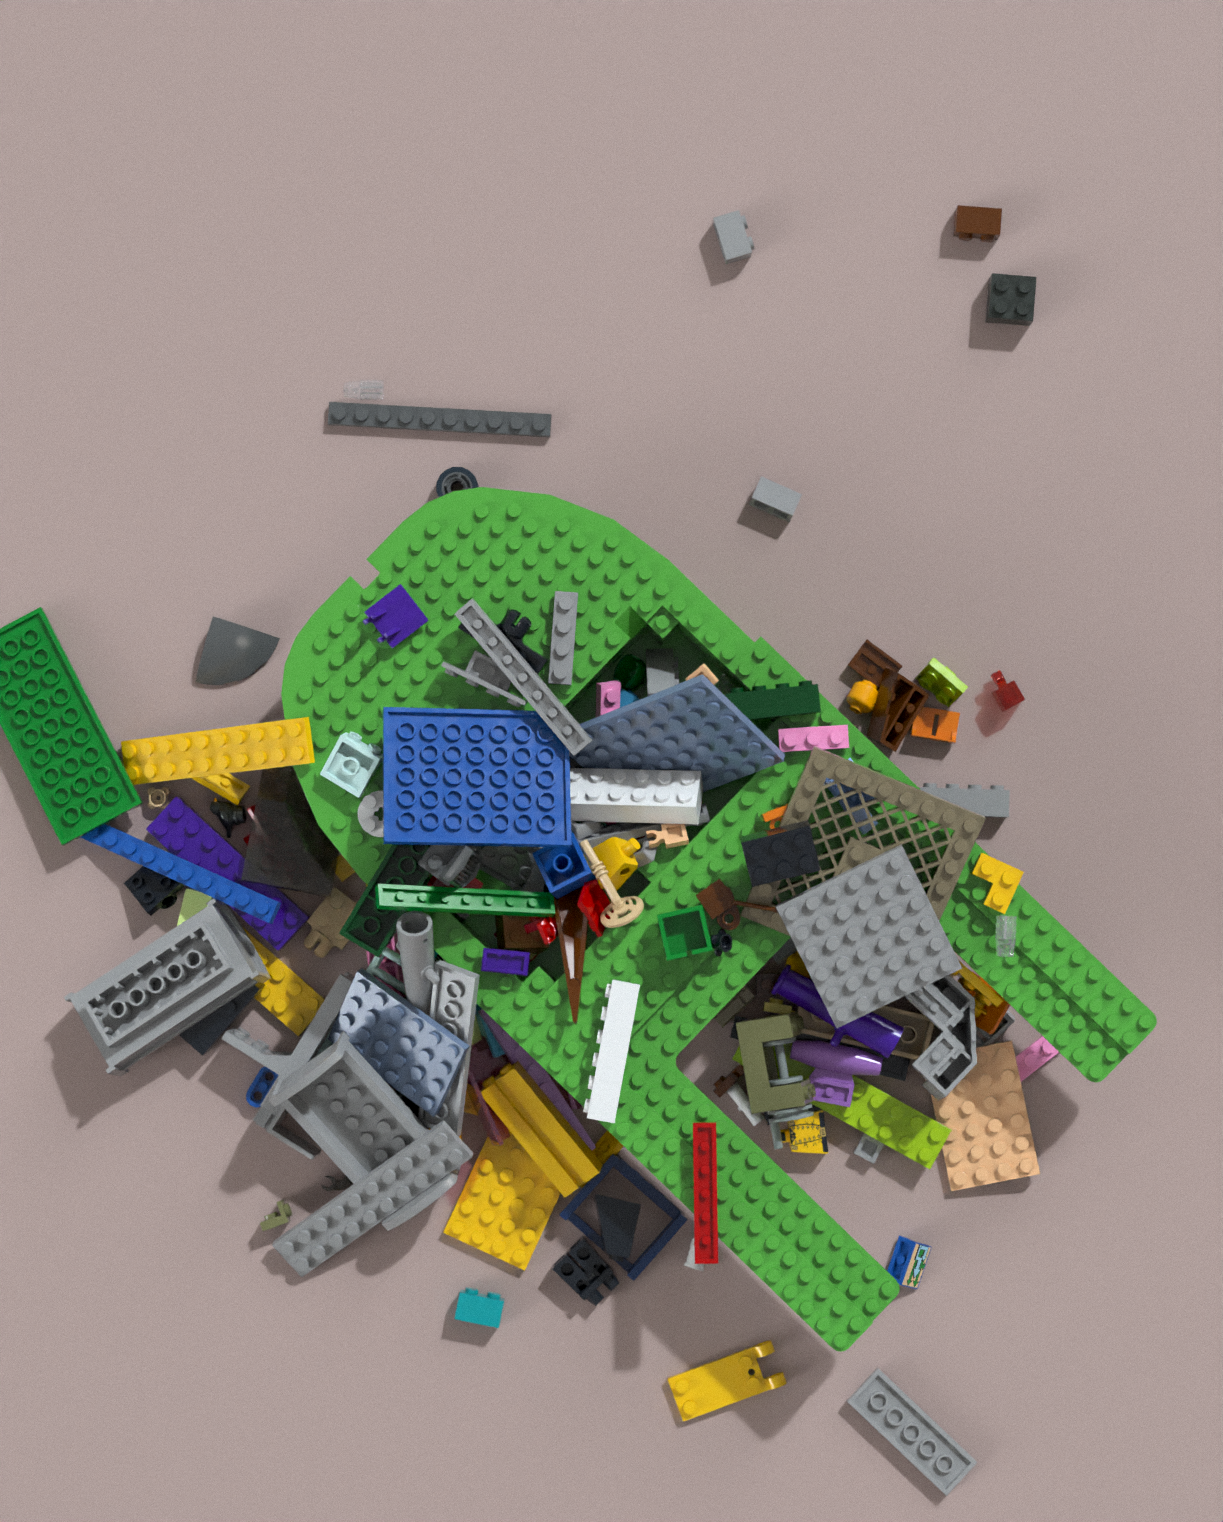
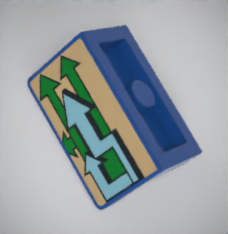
(908, 1262)

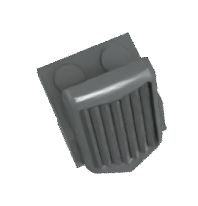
(452, 863)

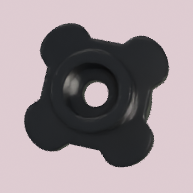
(721, 942)

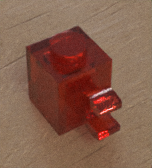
(1007, 694)

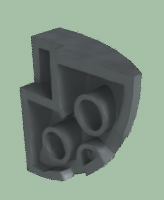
(233, 652)

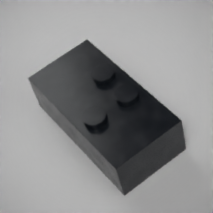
(209, 1030)

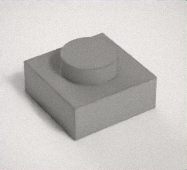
(868, 1148)

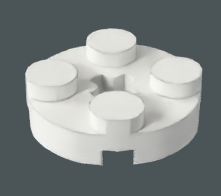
(366, 813)

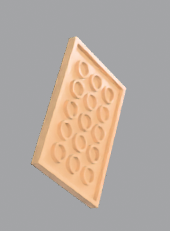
(988, 1122)

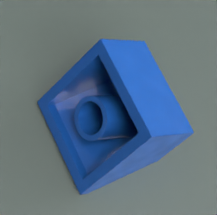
(564, 867)

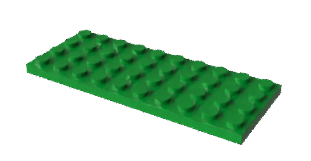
(58, 732)

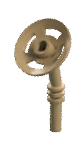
(618, 904)

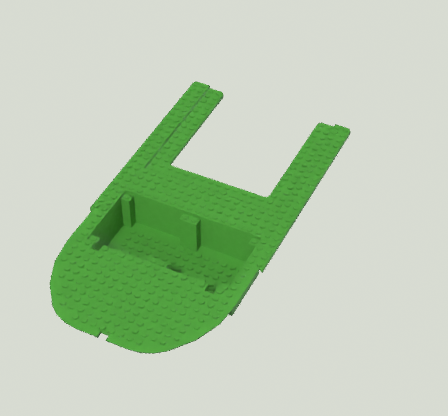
(514, 555)

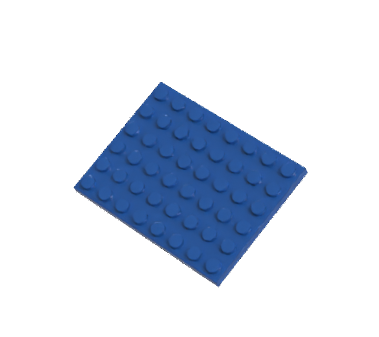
(474, 779)

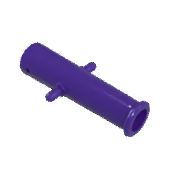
(869, 1029)

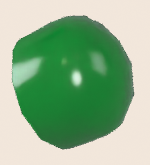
(630, 672)

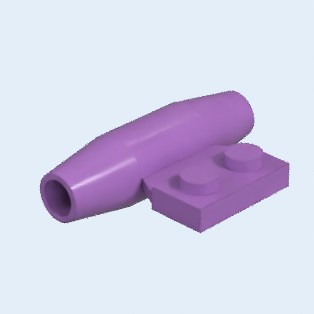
(835, 1068)

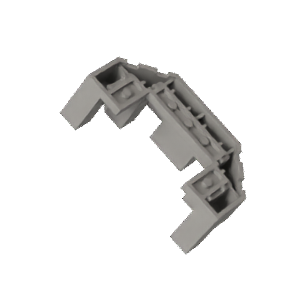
(955, 1048)

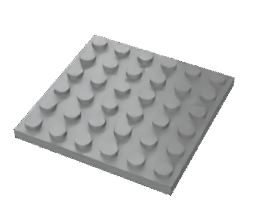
(868, 936)

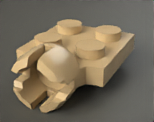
(328, 922)

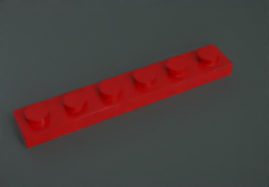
(705, 1193)

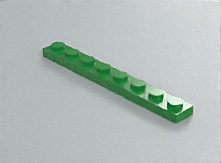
(464, 900)

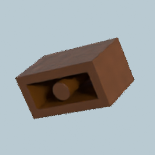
(977, 223)

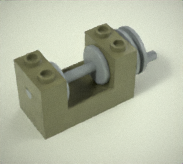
(782, 1097)

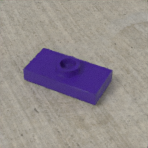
(505, 961)

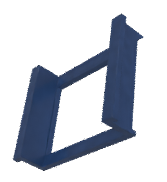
(678, 1219)

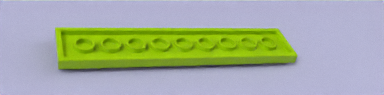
(879, 1116)

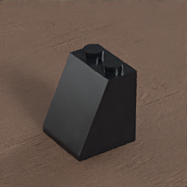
(617, 1225)

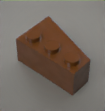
(895, 709)

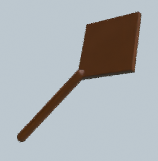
(718, 899)

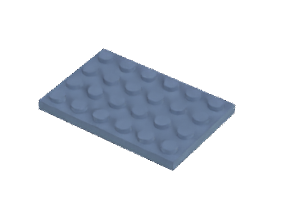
(400, 1042)

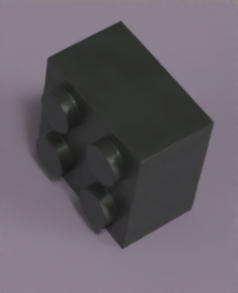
(1011, 299)

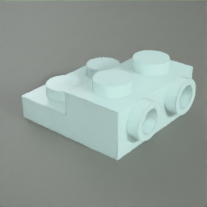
(352, 763)

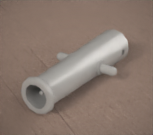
(417, 958)

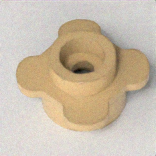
(153, 793)

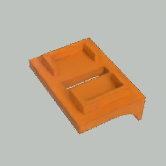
(946, 725)

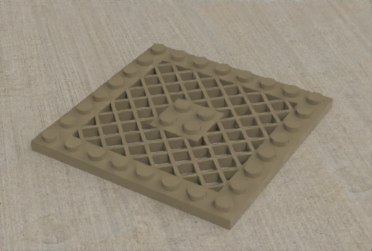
(825, 765)

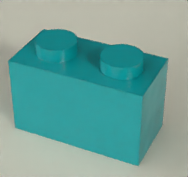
(479, 1307)

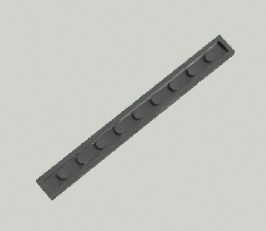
(439, 419)

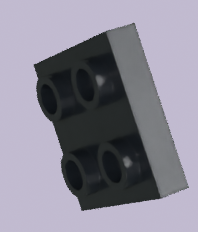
(153, 889)

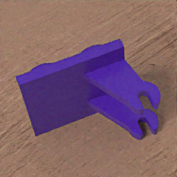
(395, 616)

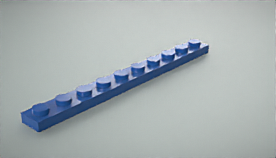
(184, 872)

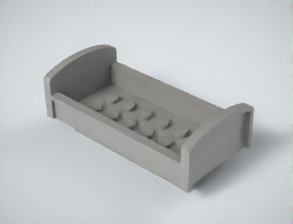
(169, 986)
(355, 1118)

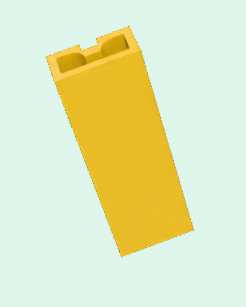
(540, 1128)

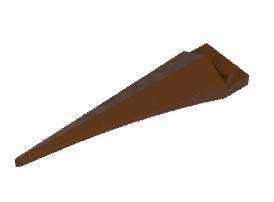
(572, 933)

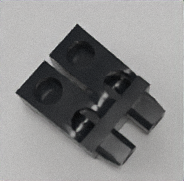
(591, 1276)

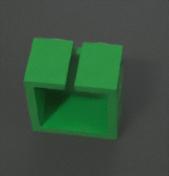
(684, 931)

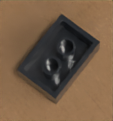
(780, 853)

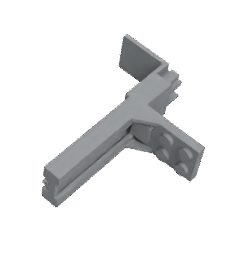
(287, 1063)

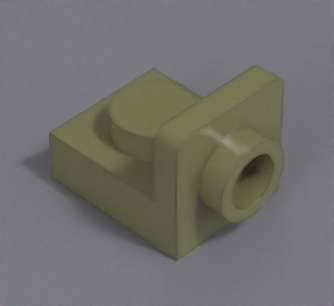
(273, 1219)

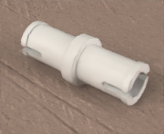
(742, 1101)

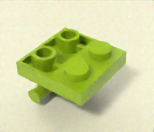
(941, 682)

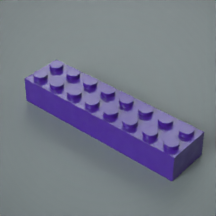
(195, 840)

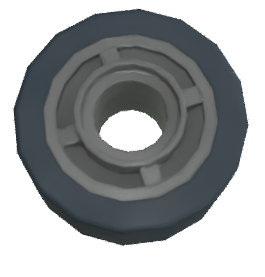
(452, 476)

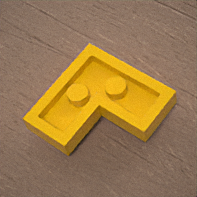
(1003, 880)

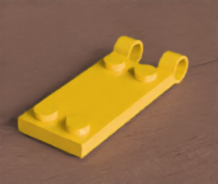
(723, 1382)

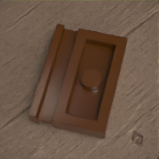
(871, 663)

